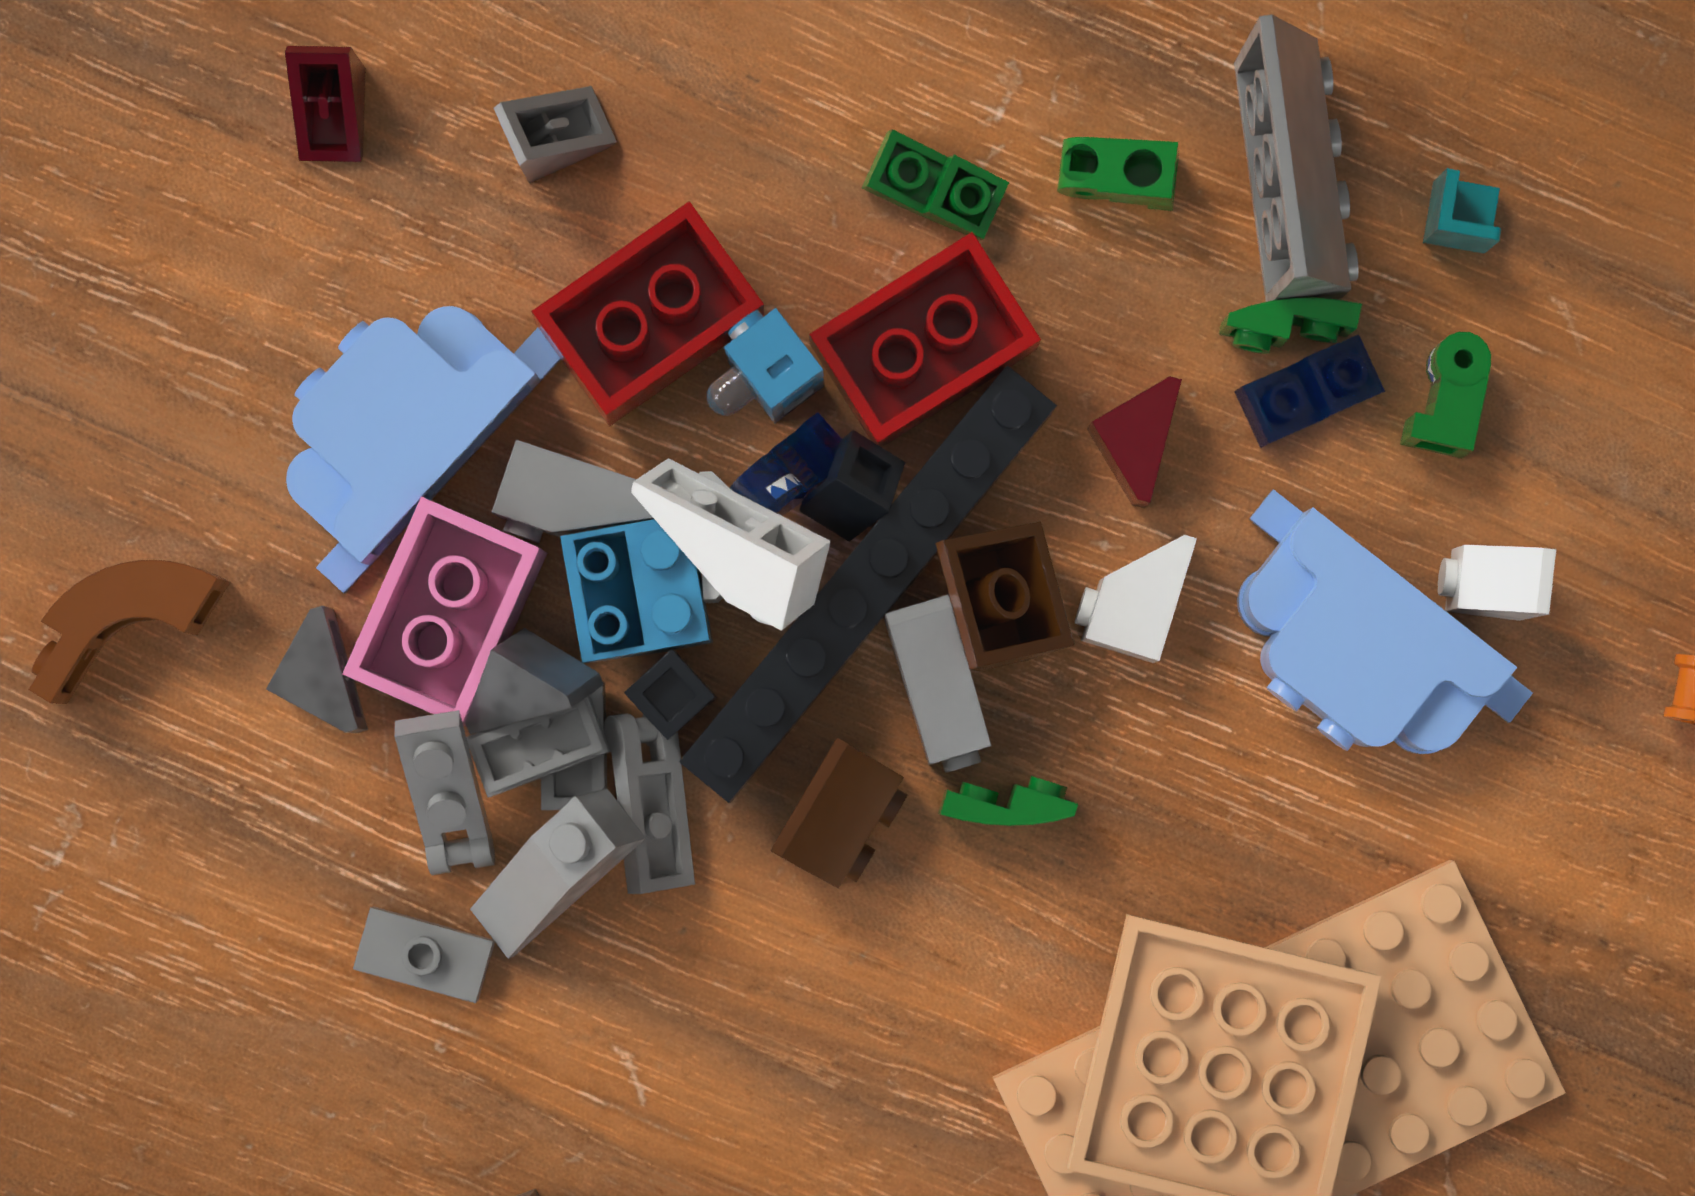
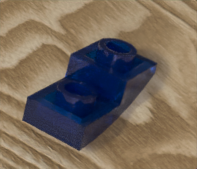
(1309, 391)

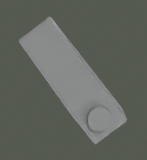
(562, 495)
(556, 869)

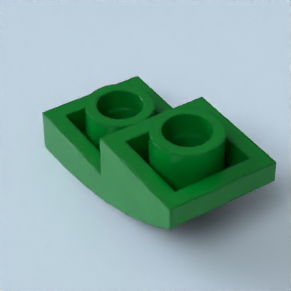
(935, 185)
(1270, 322)
(1032, 805)

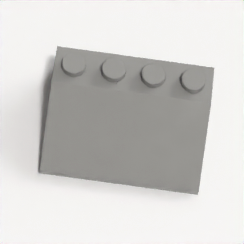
(1292, 164)

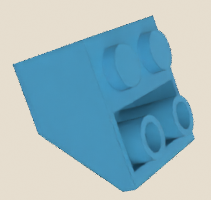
(633, 592)

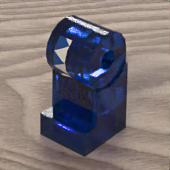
(791, 467)

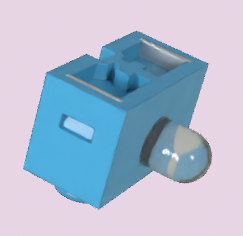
(766, 366)

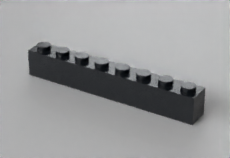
(868, 584)

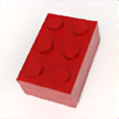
(647, 313)
(924, 340)

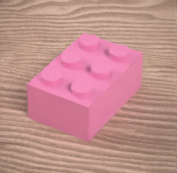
(443, 609)

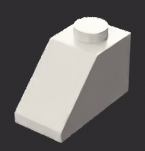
(1498, 581)
(1137, 602)

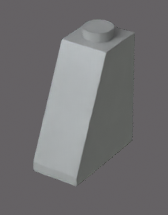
(938, 683)

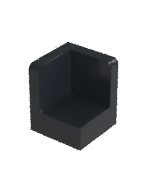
(856, 488)
(670, 694)

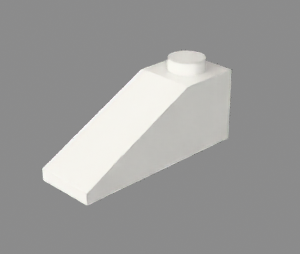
(738, 545)

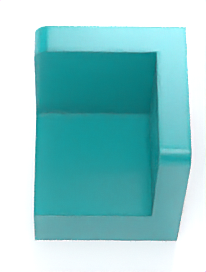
(1462, 214)

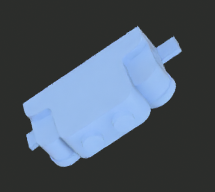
(400, 424)
(1365, 641)

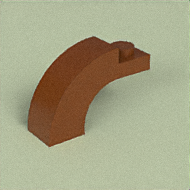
(111, 601)

